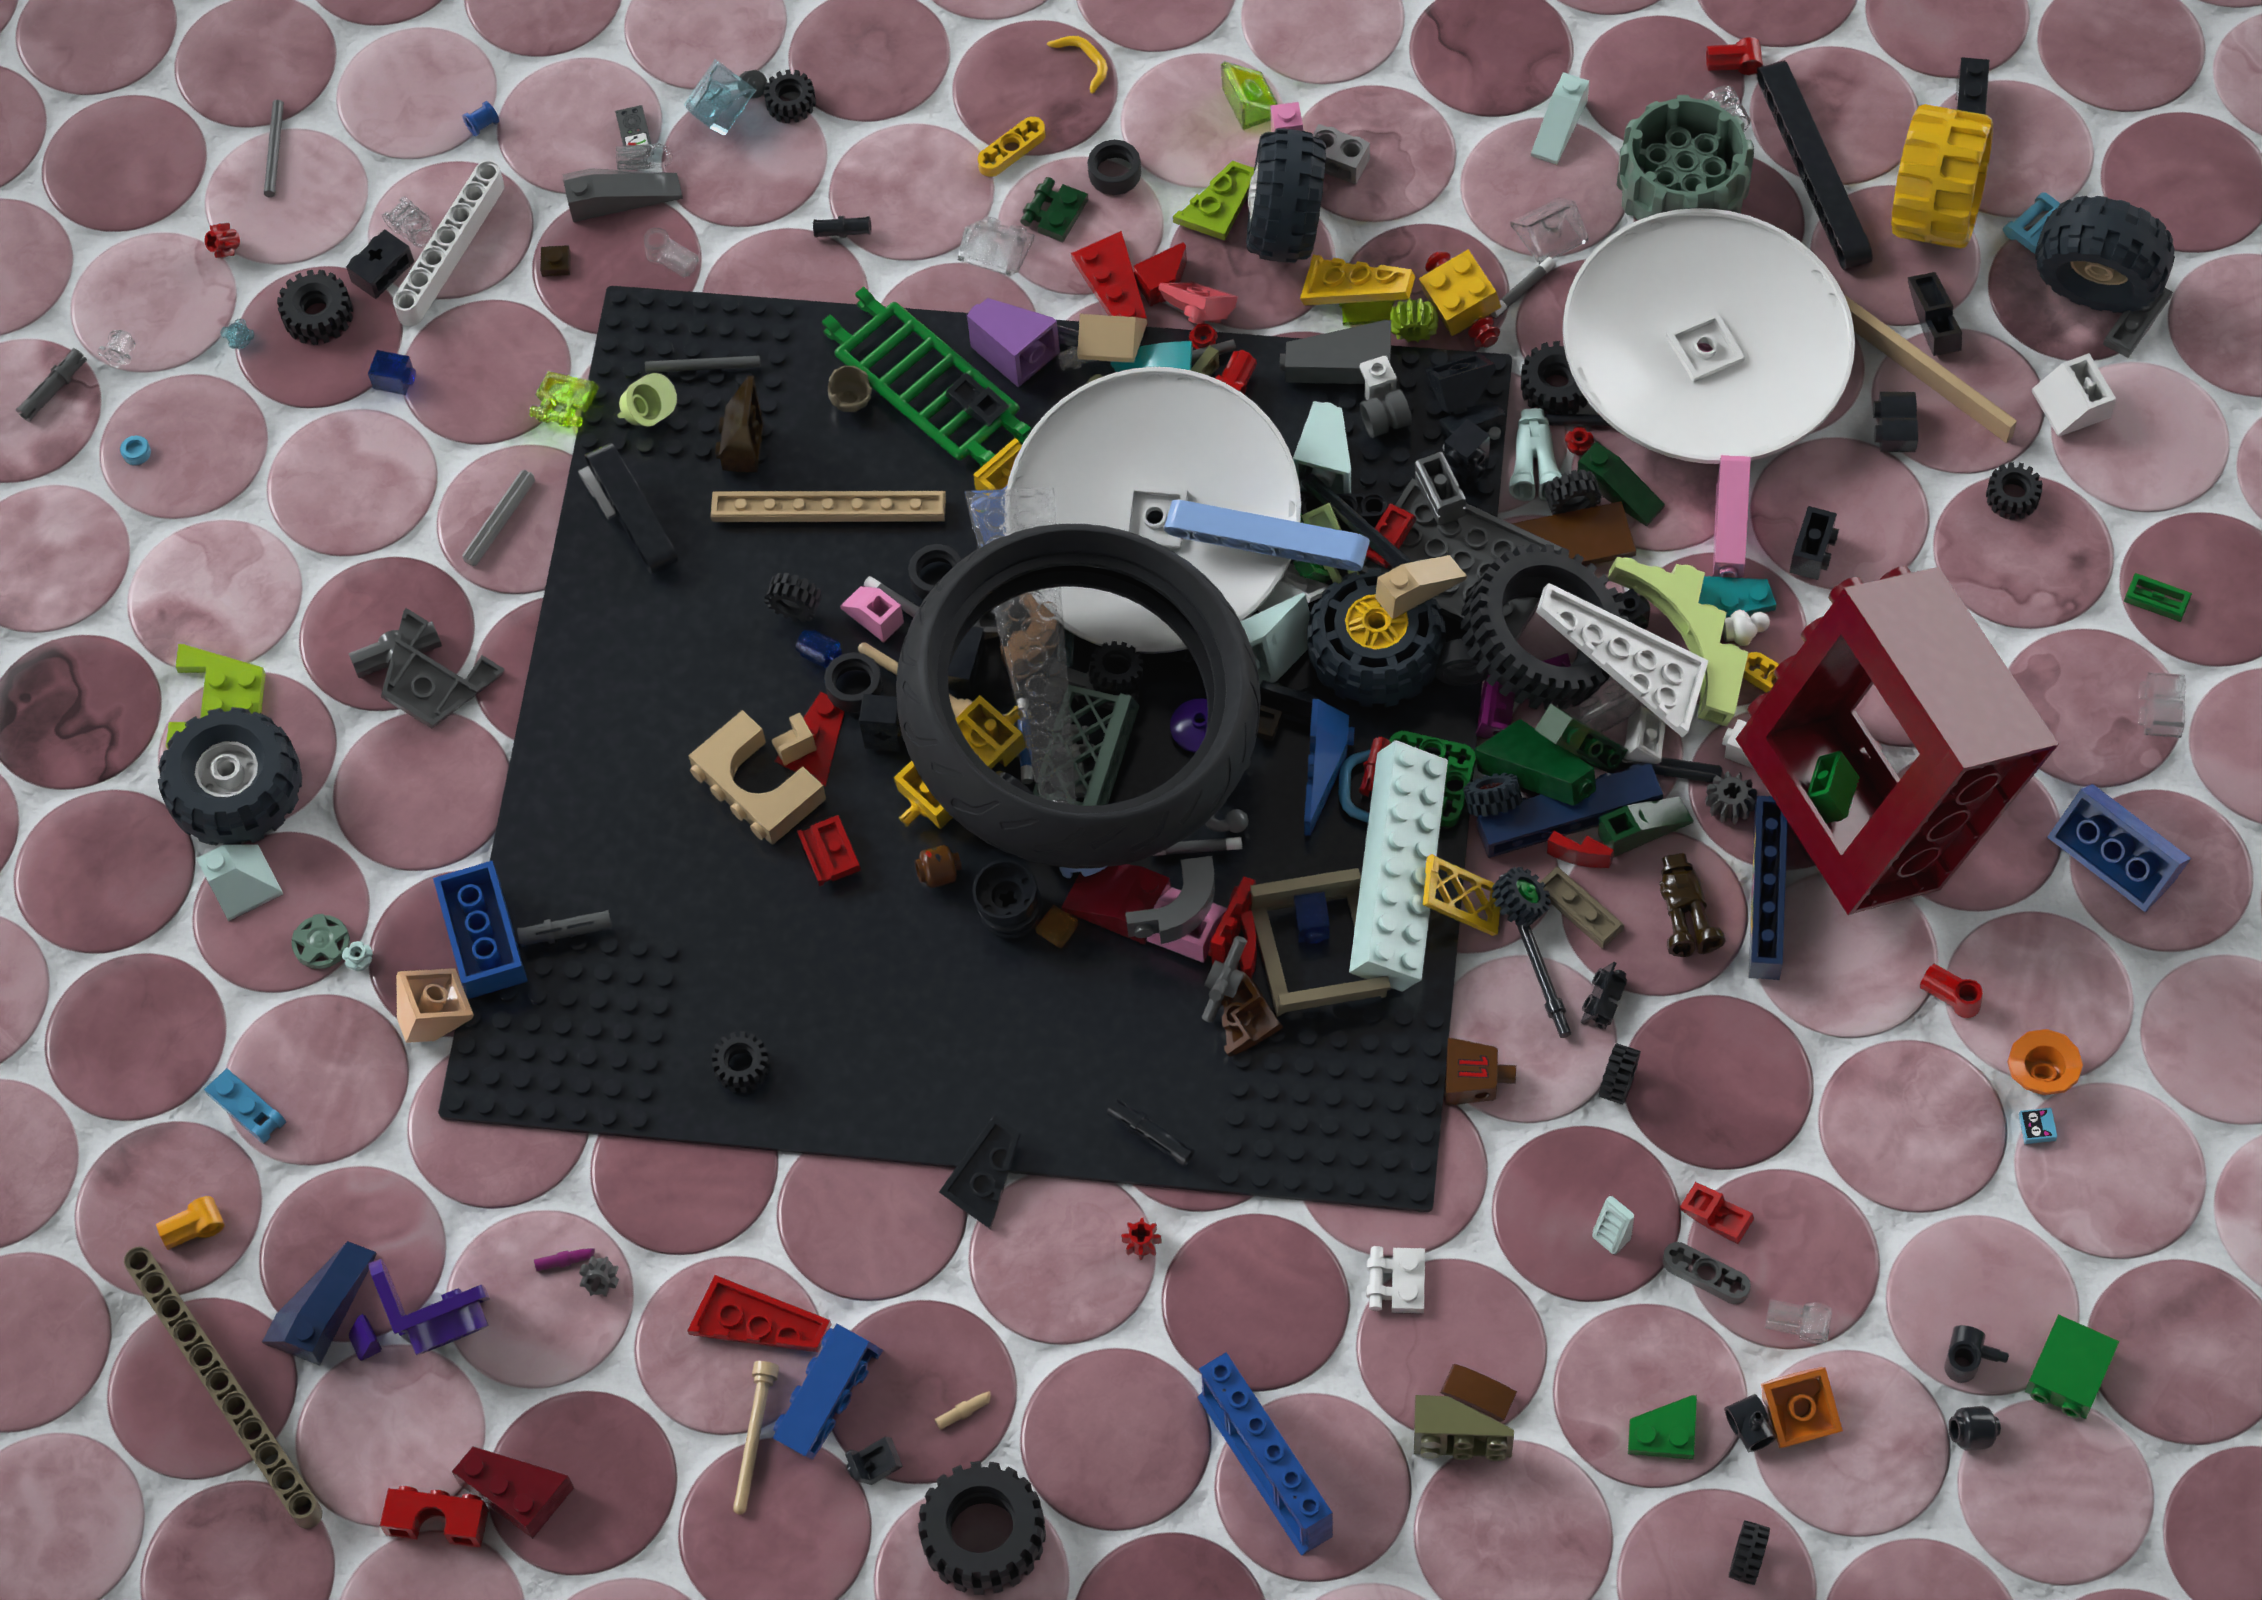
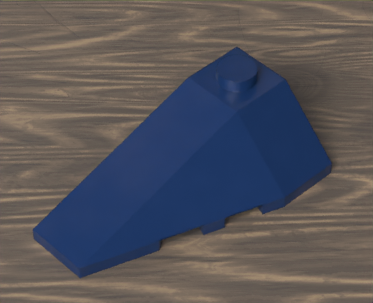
(316, 1311)

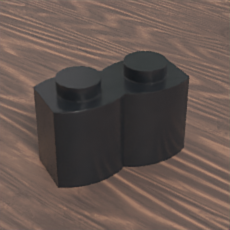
(1896, 421)

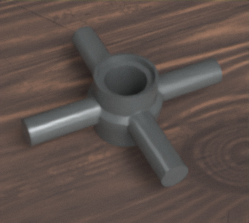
(1224, 979)

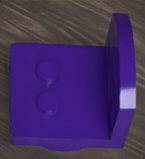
(436, 1324)

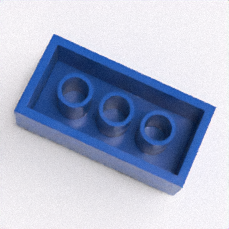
(480, 929)

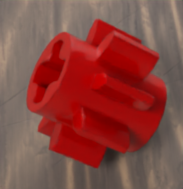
(222, 240)
(1141, 1229)

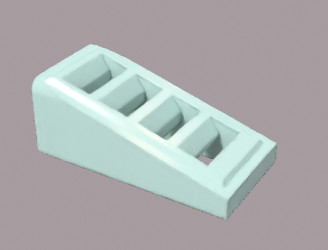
(1613, 1225)

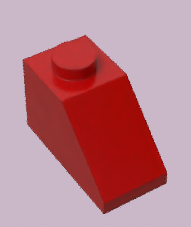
(1161, 268)

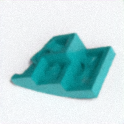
(1160, 355)

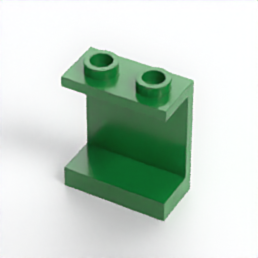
(2071, 1367)

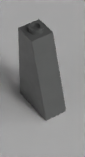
(1336, 354)

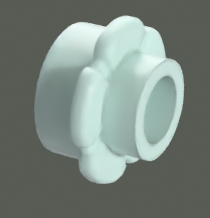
(361, 962)

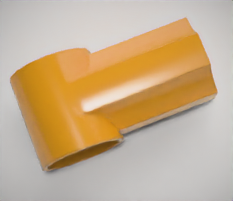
(199, 1219)

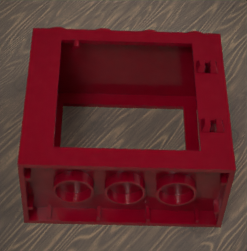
(1952, 699)

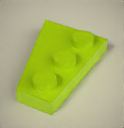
(1219, 204)

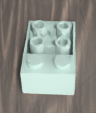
(1278, 636)

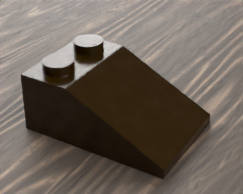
(741, 430)

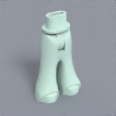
(1532, 442)

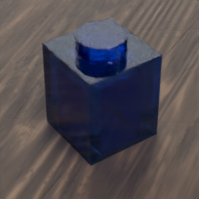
(391, 372)
(1311, 917)

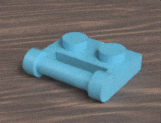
(2030, 238)

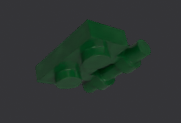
(1062, 213)

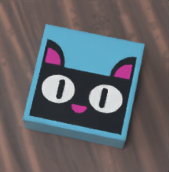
(2038, 1125)

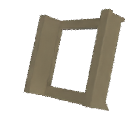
(1281, 895)

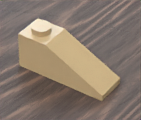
(1416, 583)

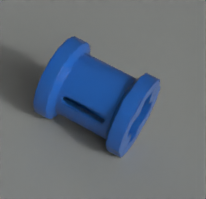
(480, 118)

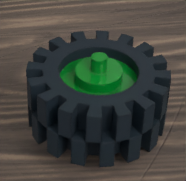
(1521, 896)

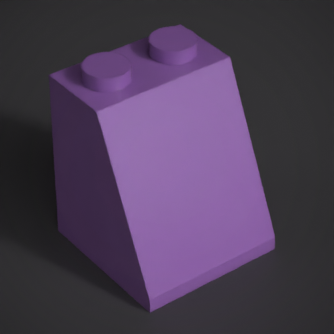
(1012, 338)

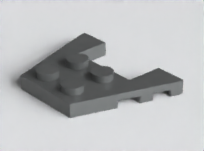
(423, 685)

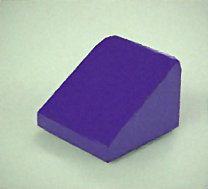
(363, 1338)

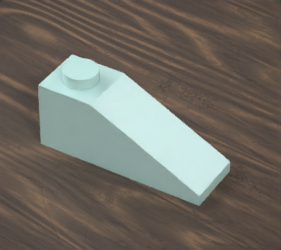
(1561, 118)

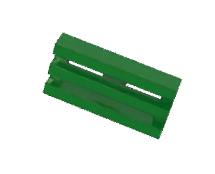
(2156, 601)

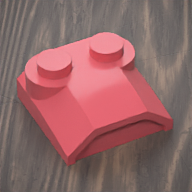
(1199, 301)

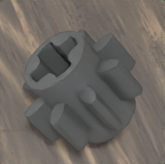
(598, 1276)

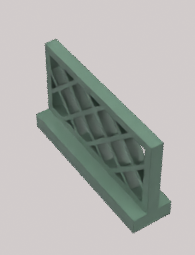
(1111, 748)

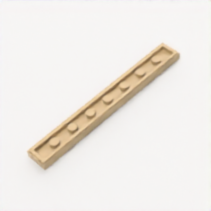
(1931, 373)
(828, 506)

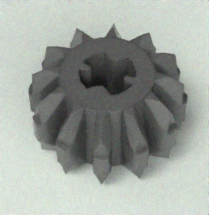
(1742, 794)

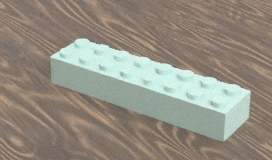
(1399, 838)

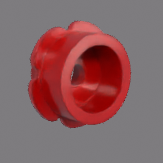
(1203, 330)
(1579, 447)

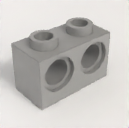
(1338, 153)

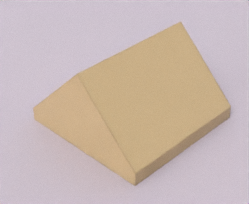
(1109, 337)

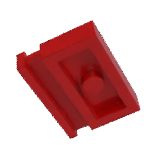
(829, 850)

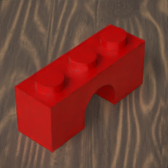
(408, 1509)

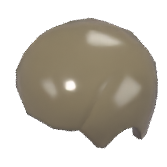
(849, 389)

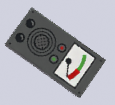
(633, 126)

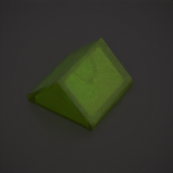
(1247, 94)

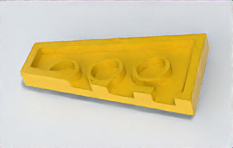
(1344, 282)

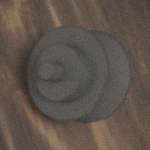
(756, 80)

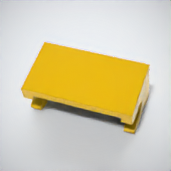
(996, 472)

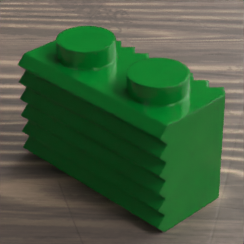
(1833, 786)

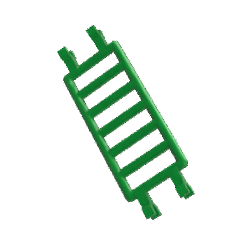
(880, 316)

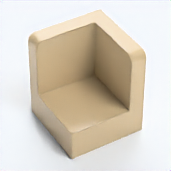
(795, 742)

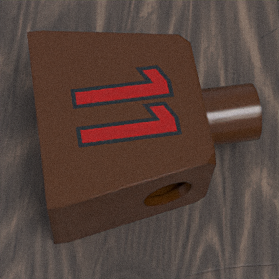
(1474, 1072)

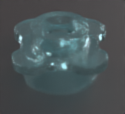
(239, 340)

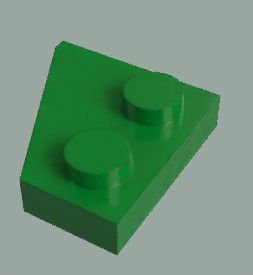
(1665, 1430)

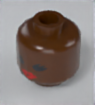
(937, 866)

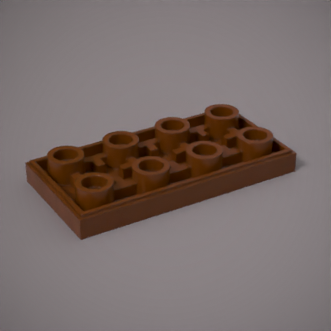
(1593, 532)

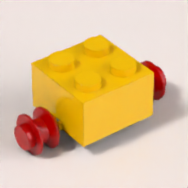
(1462, 296)

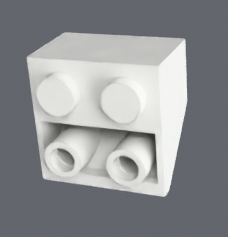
(2075, 396)

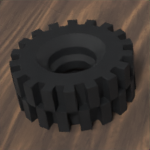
(309, 291)
(1539, 393)

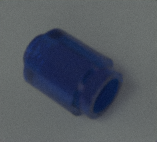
(818, 648)

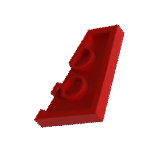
(824, 723)
(1230, 922)

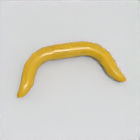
(1090, 51)

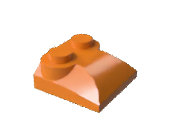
(1801, 1406)

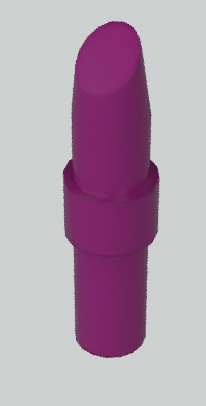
(563, 1259)

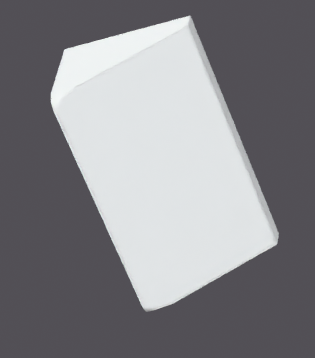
(1644, 737)

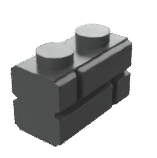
(1440, 488)

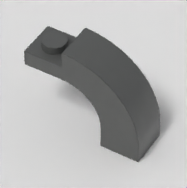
(1185, 911)

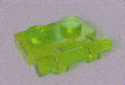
(565, 391)

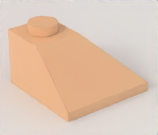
(430, 1004)

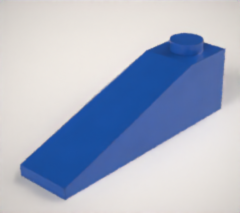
(1328, 749)

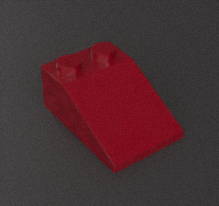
(1113, 892)

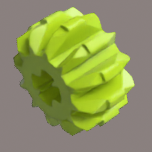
(1414, 320)

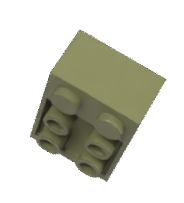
(1458, 1430)

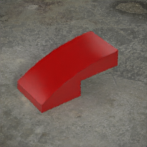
(1588, 854)
(1248, 958)
(1715, 1213)

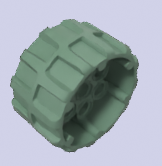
(1682, 136)

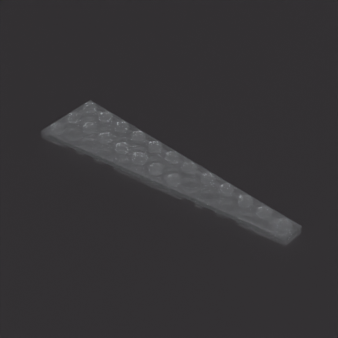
(1032, 641)

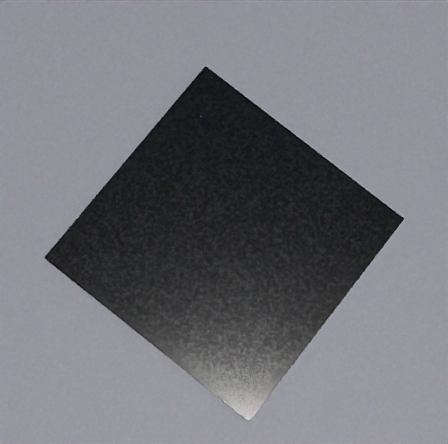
(875, 995)

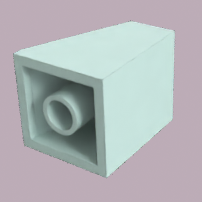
(1324, 449)

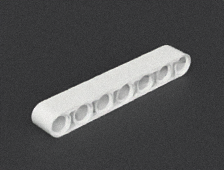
(448, 243)

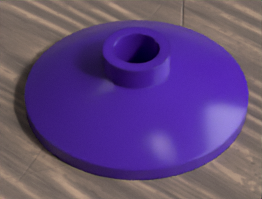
(1184, 728)

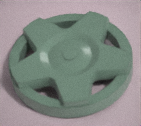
(320, 941)

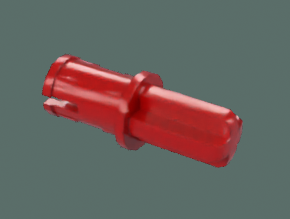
(1368, 778)

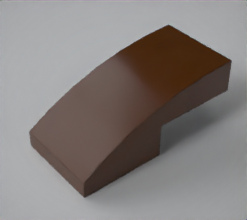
(1478, 1392)

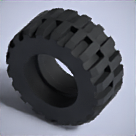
(975, 1487)

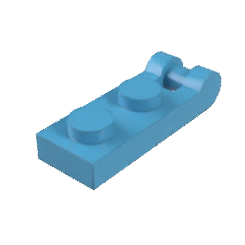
(244, 1105)

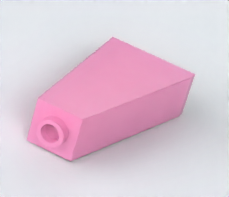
(1731, 516)

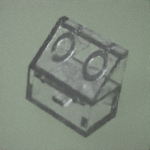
(995, 246)

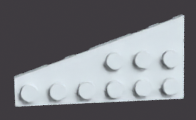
(1646, 665)

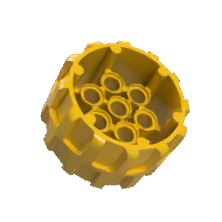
(1942, 176)

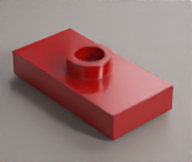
(1394, 526)

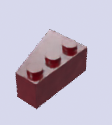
(513, 1488)

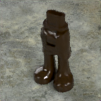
(1684, 893)

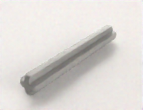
(498, 517)

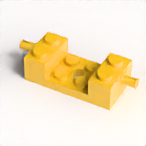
(990, 737)

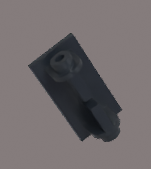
(1607, 984)

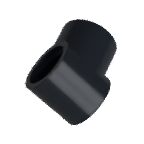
(1969, 1344)
(1750, 1423)

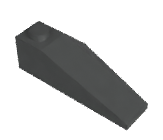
(608, 191)

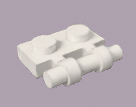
(1407, 1279)

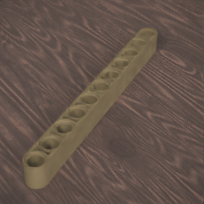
(229, 1397)

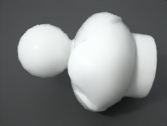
(1743, 628)

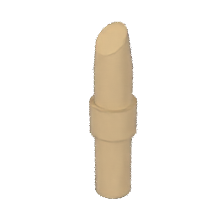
(963, 1410)

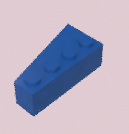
(825, 1390)

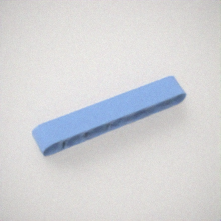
(1267, 535)

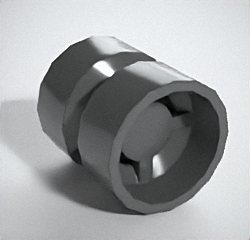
(1382, 414)

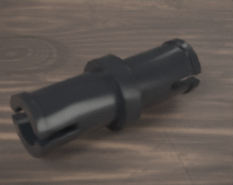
(842, 227)

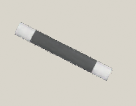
(1524, 285)
(907, 606)
(1203, 846)

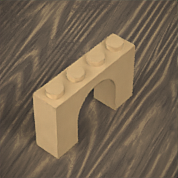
(768, 813)

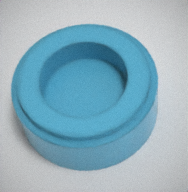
(135, 450)

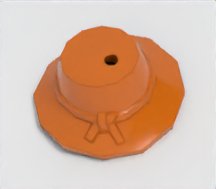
(2045, 1062)

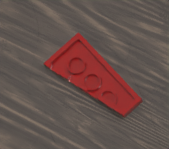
(1110, 276)
(755, 1318)

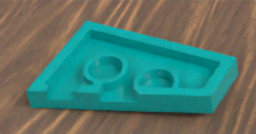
(1737, 594)

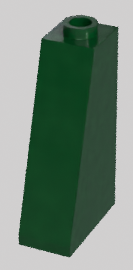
(1536, 763)

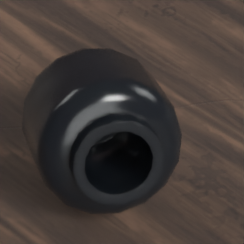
(1974, 1428)

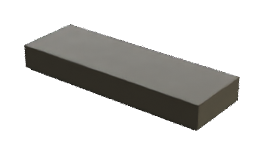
(1581, 908)

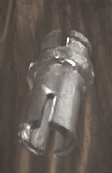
(1070, 359)

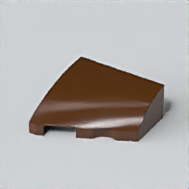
(1247, 1018)

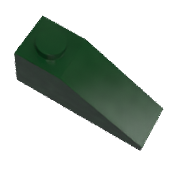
(1620, 483)

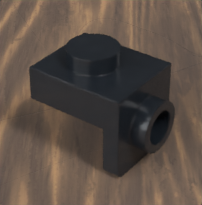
(874, 1461)

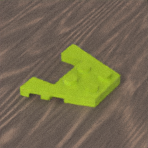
(226, 682)

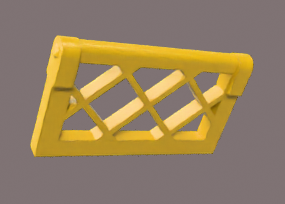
(1448, 908)

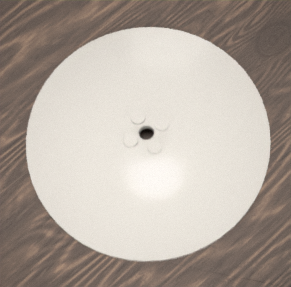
(1720, 281)
(1135, 448)

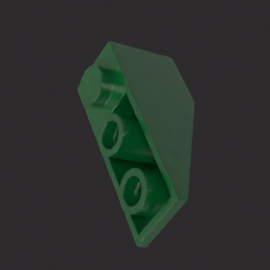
(1581, 739)
(1642, 823)

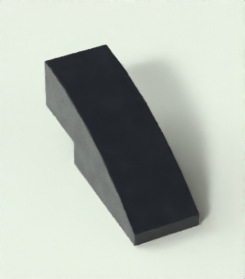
(1935, 314)

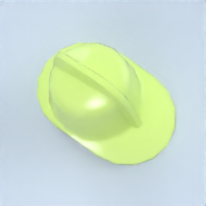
(648, 400)

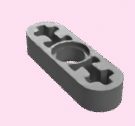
(1731, 1274)

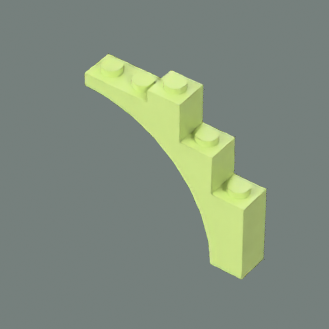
(1700, 626)

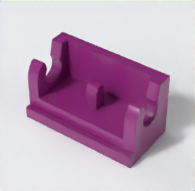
(1494, 710)

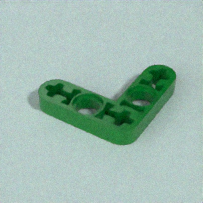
(1455, 771)

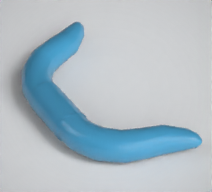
(1345, 785)

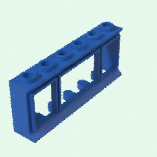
(1310, 1516)

